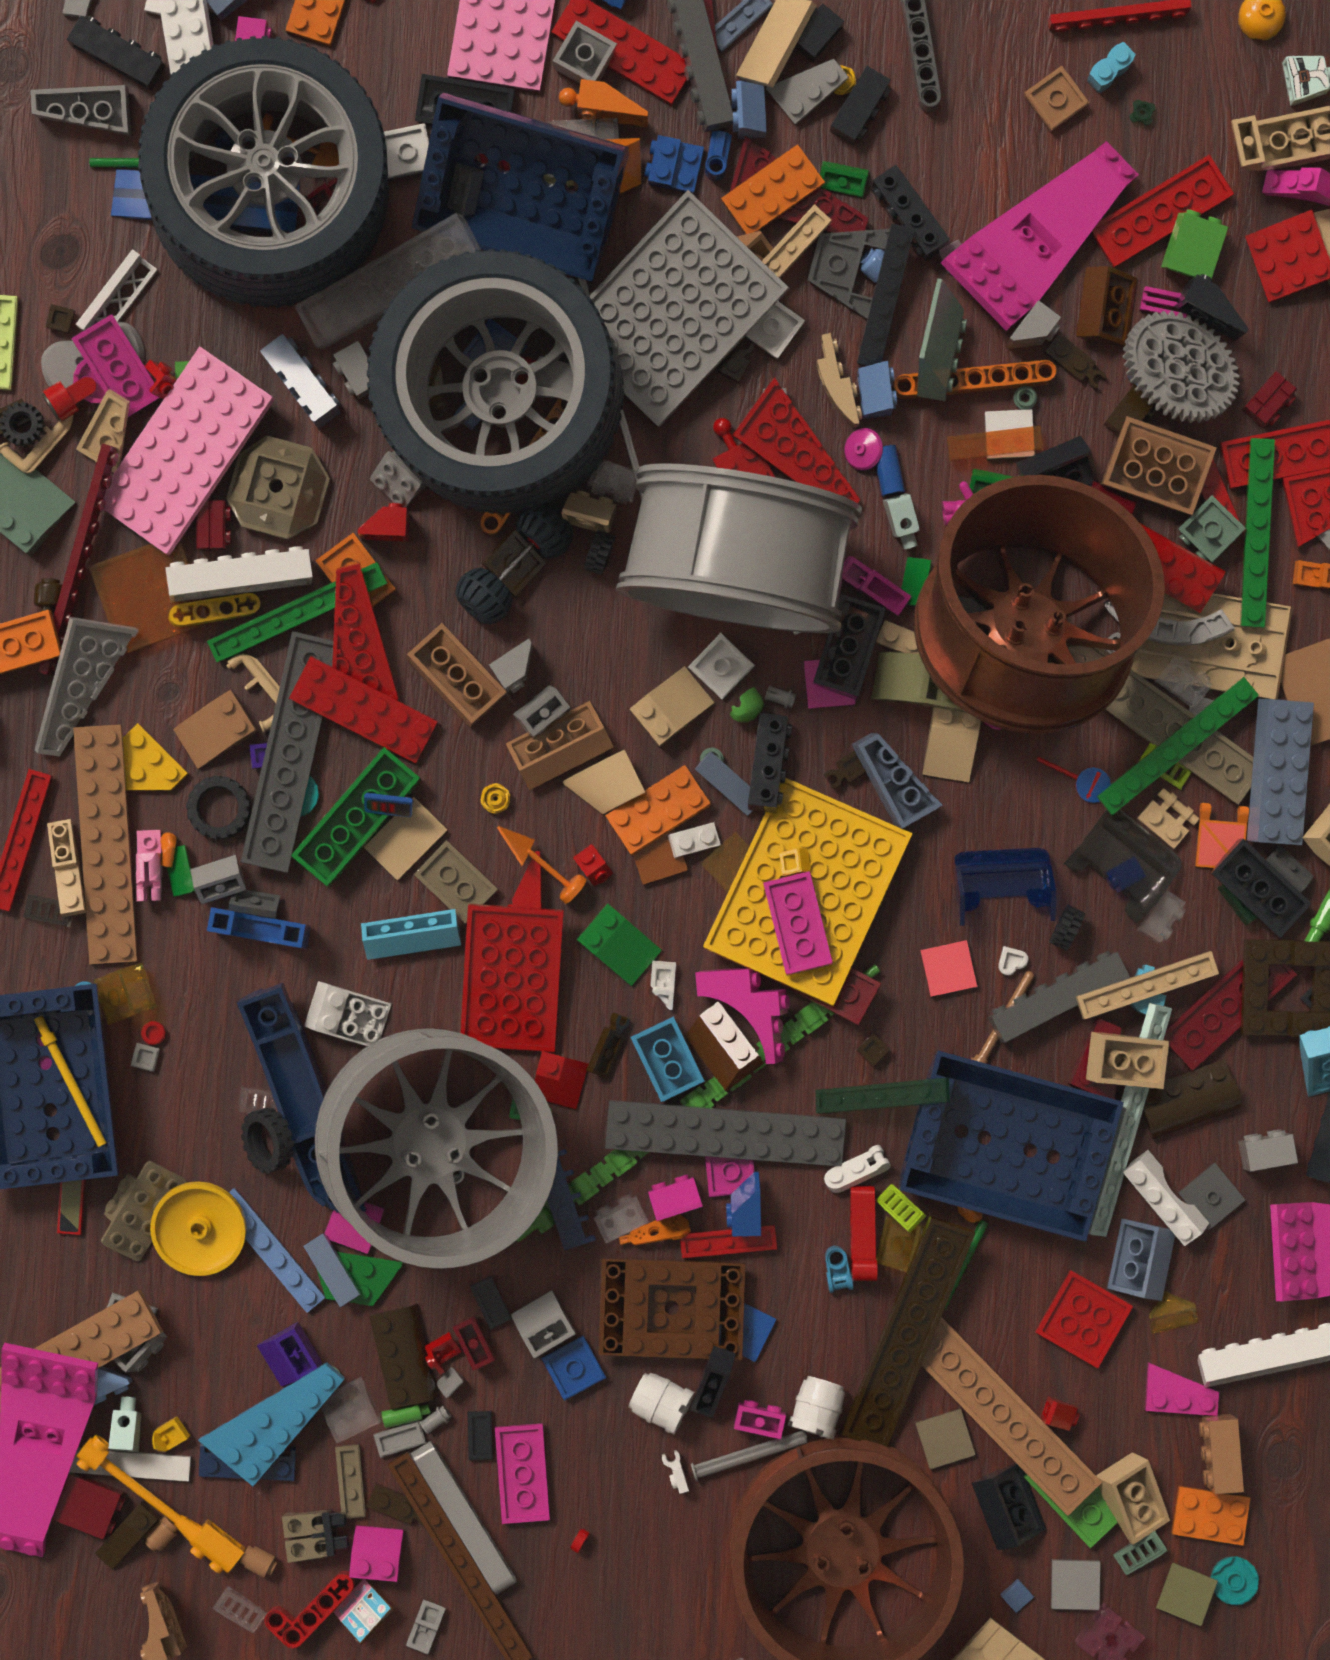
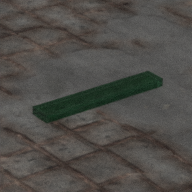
(882, 1096)

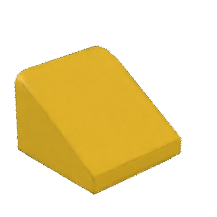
(794, 862)

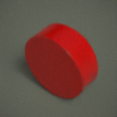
(153, 1033)
(580, 1540)

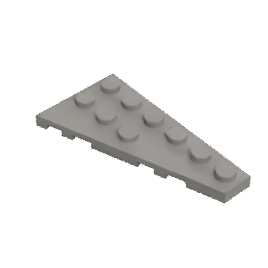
(81, 672)

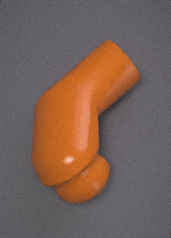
(168, 846)
(969, 1215)

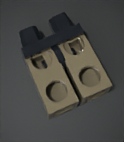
(322, 1534)

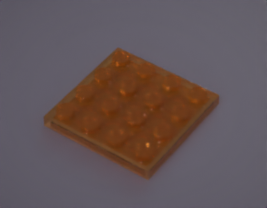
(137, 594)

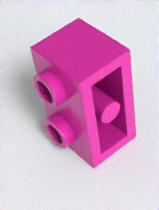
(760, 1420)

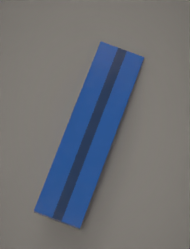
(131, 203)

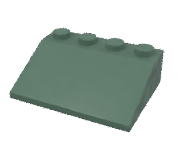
(940, 344)
(29, 506)

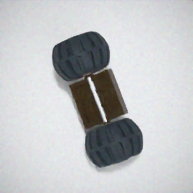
(513, 563)

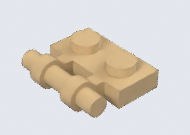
(1162, 823)

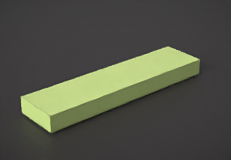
(8, 328)

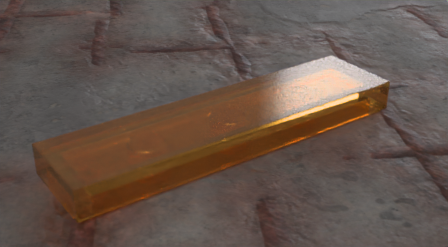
(994, 443)

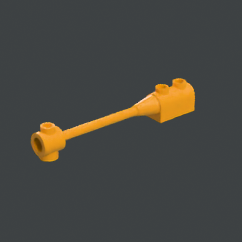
(206, 1539)

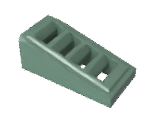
(1161, 1549)

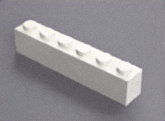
(1265, 1356)

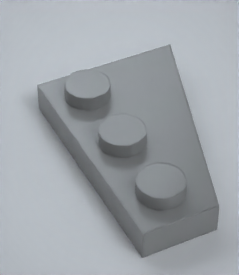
(808, 89)

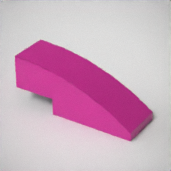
(874, 586)

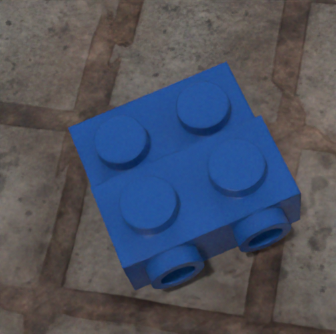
(674, 164)

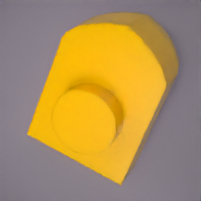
(169, 1435)

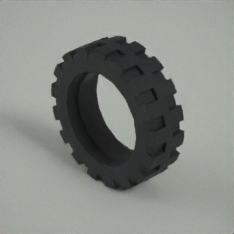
(202, 788)
(280, 1137)

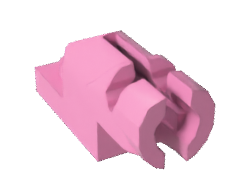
(149, 864)

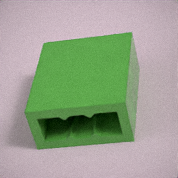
(1194, 244)

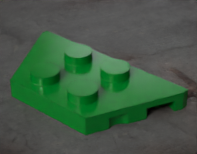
(369, 1274)

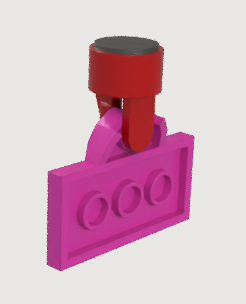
(106, 365)

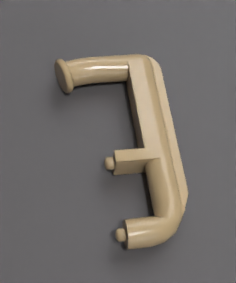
(41, 450)
(260, 676)

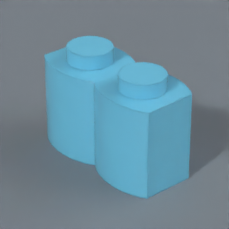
(1107, 69)

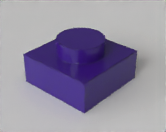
(257, 755)

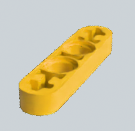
(214, 611)

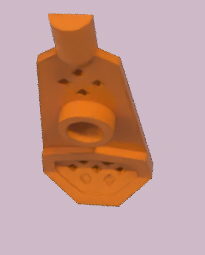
(669, 1228)

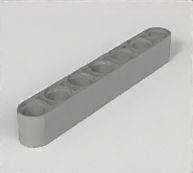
(463, 1517)

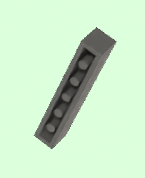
(701, 64)
(1057, 997)

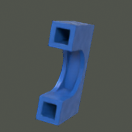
(259, 928)

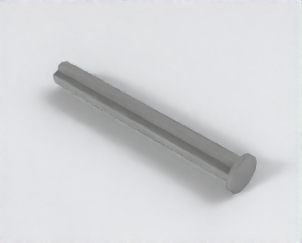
(749, 1454)

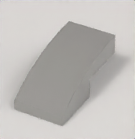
(425, 1627)

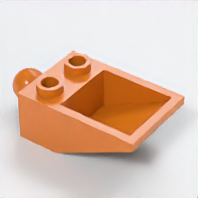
(602, 101)

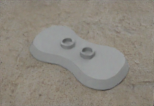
(62, 357)

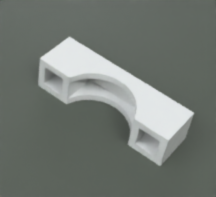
(1149, 1180)

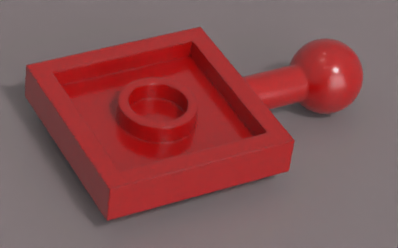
(738, 457)

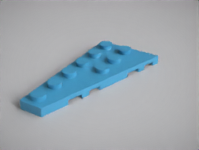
(263, 1432)

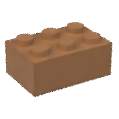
(1221, 1454)

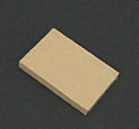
(405, 840)

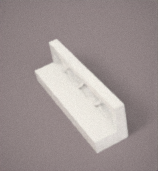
(113, 288)

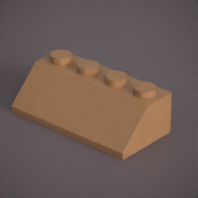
(455, 675)
(560, 746)

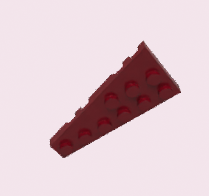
(843, 216)

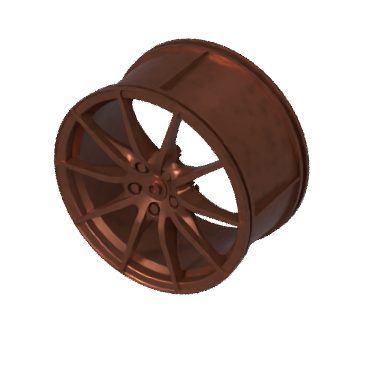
(1008, 673)
(846, 1554)

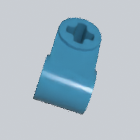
(838, 1271)

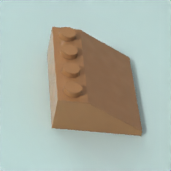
(1158, 466)
(1308, 680)

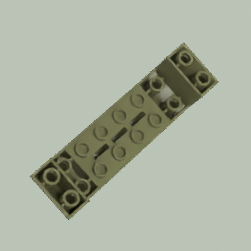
(905, 679)

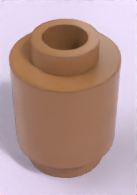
(160, 1534)
(258, 1561)

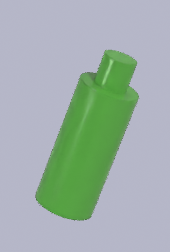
(404, 1415)

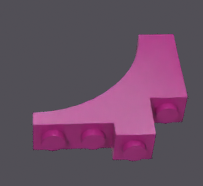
(1307, 184)
(761, 1008)

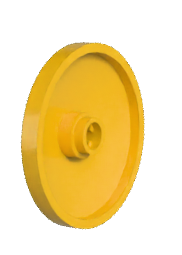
(198, 1228)

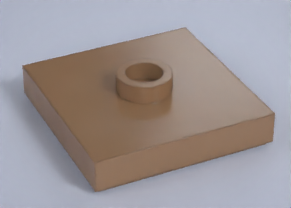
(1056, 98)

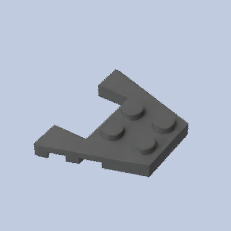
(838, 261)

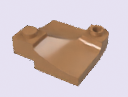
(165, 1634)

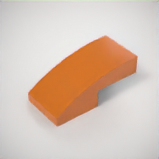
(1312, 574)

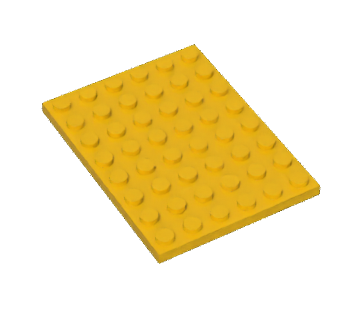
(851, 871)

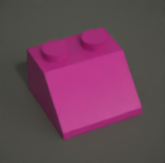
(675, 1197)
(376, 1553)

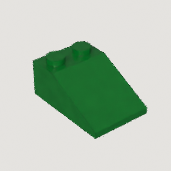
(619, 944)

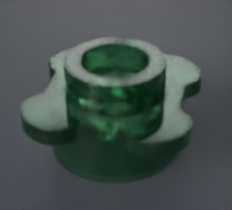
(1144, 106)

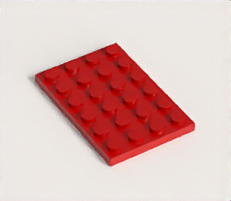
(512, 976)

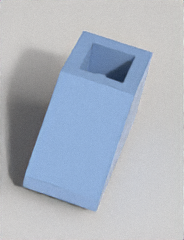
(110, 1381)

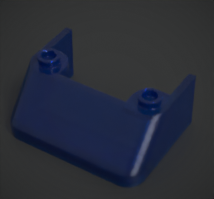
(1004, 875)

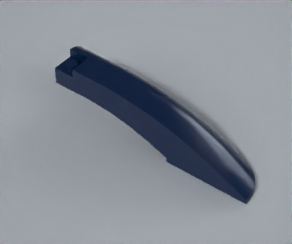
(293, 1082)

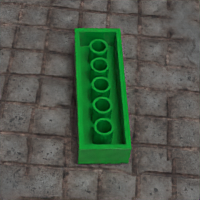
(347, 825)

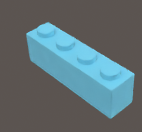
(411, 934)

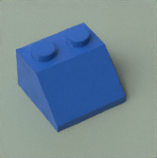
(745, 1208)

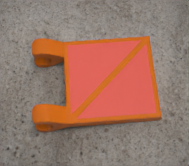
(1218, 836)

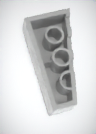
(91, 107)

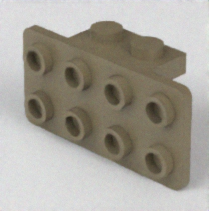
(133, 1209)

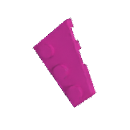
(1178, 1394)

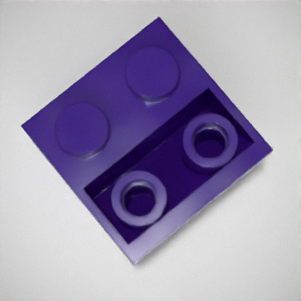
(290, 1354)

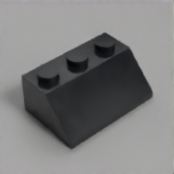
(1066, 460)
(1008, 1507)

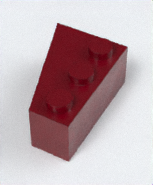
(1078, 1076)

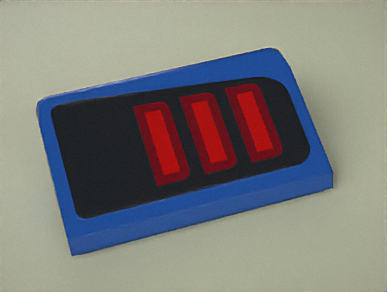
(388, 805)

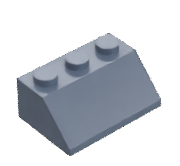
(1141, 1259)

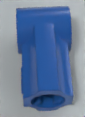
(718, 154)

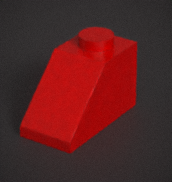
(1059, 1414)

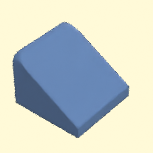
(1016, 1595)

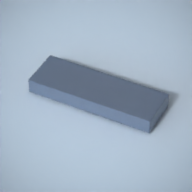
(739, 20)
(725, 781)
(332, 1270)

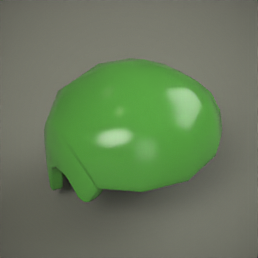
(750, 708)

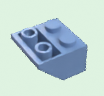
(750, 110)
(875, 390)

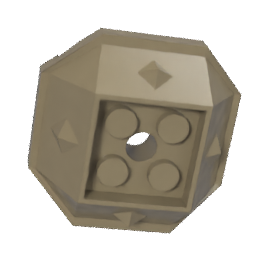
(299, 501)

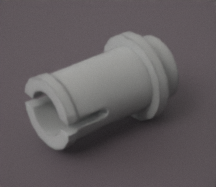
(780, 696)
(436, 1419)

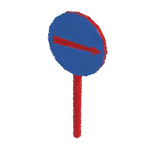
(1088, 783)

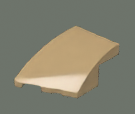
(607, 783)

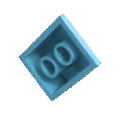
(1316, 1060)

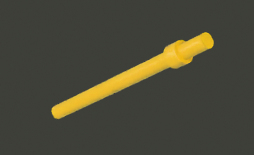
(48, 1039)

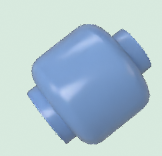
(871, 263)

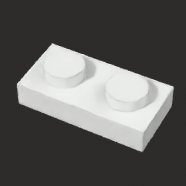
(694, 840)

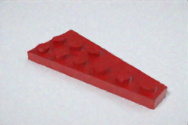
(1308, 504)

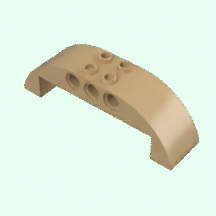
(1283, 139)

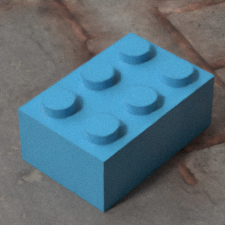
(667, 1059)

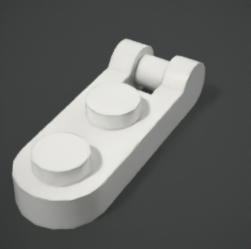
(857, 1170)

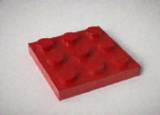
(1290, 256)
(1083, 1319)

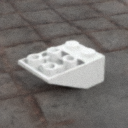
(347, 1014)

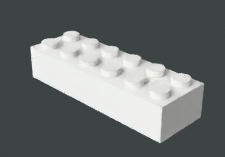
(239, 575)

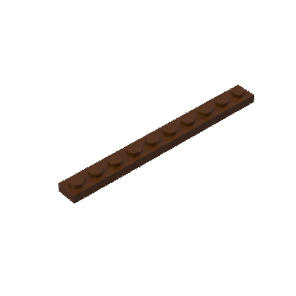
(458, 1558)

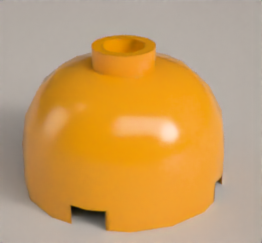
(1261, 18)

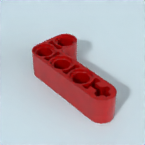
(863, 1233)
(315, 1606)

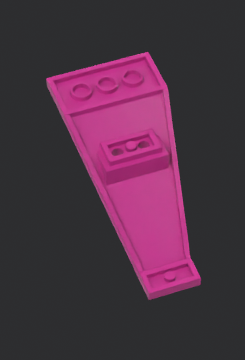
(1027, 247)
(1301, 1250)
(41, 1426)

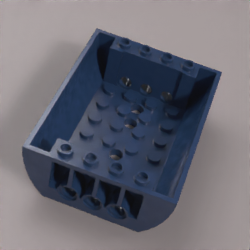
(518, 205)
(26, 1089)
(998, 1175)

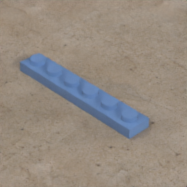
(279, 1258)

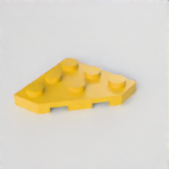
(148, 763)

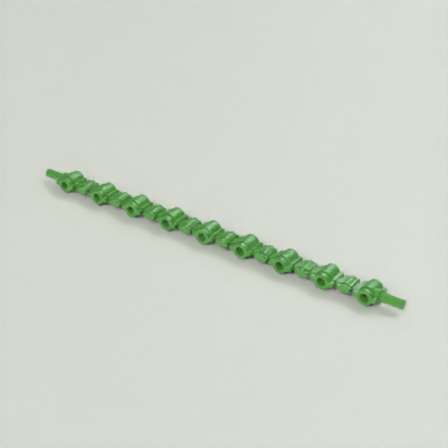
(621, 1160)

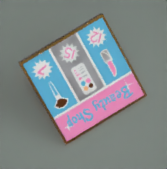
(362, 1610)

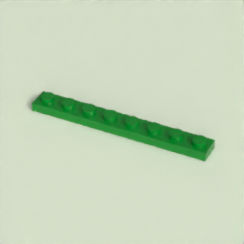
(1257, 533)
(286, 617)
(1177, 745)

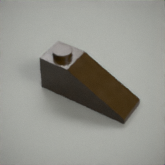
(128, 1534)

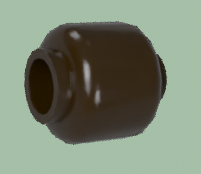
(47, 594)

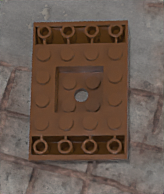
(635, 1313)

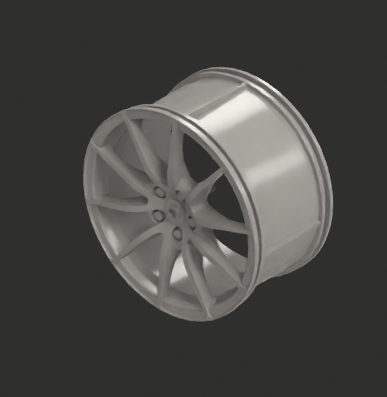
(739, 547)
(432, 1144)

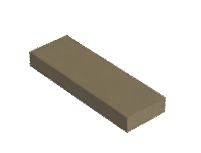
(350, 1480)

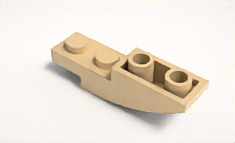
(840, 391)
(67, 868)

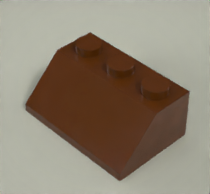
(1106, 306)
(723, 1046)

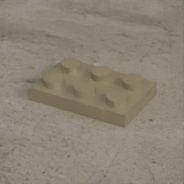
(455, 880)

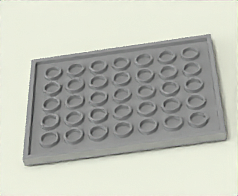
(682, 305)

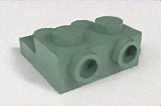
(1211, 529)

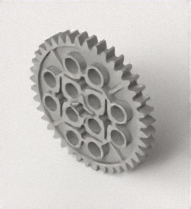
(1181, 366)

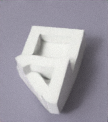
(663, 981)

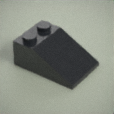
(1209, 304)

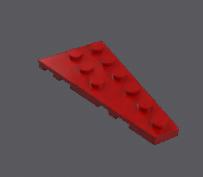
(787, 442)
(357, 638)

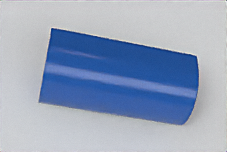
(889, 472)

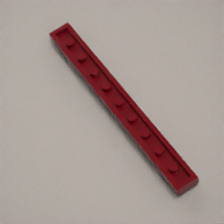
(82, 547)

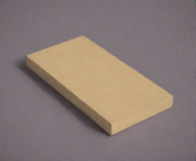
(775, 41)

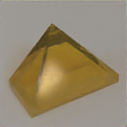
(1172, 1313)

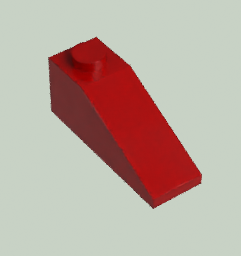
(529, 890)

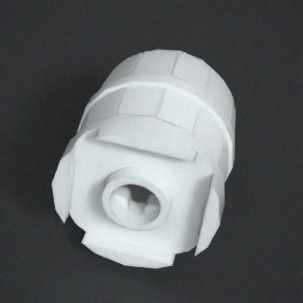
(661, 1402)
(818, 1407)

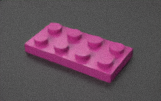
(798, 923)
(522, 1473)

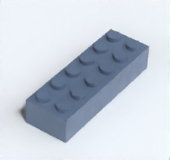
(1280, 771)

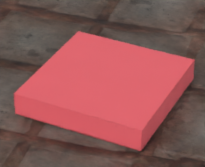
(948, 968)

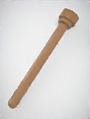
(993, 1038)

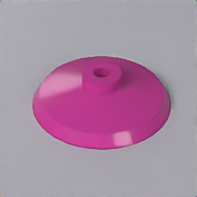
(863, 449)

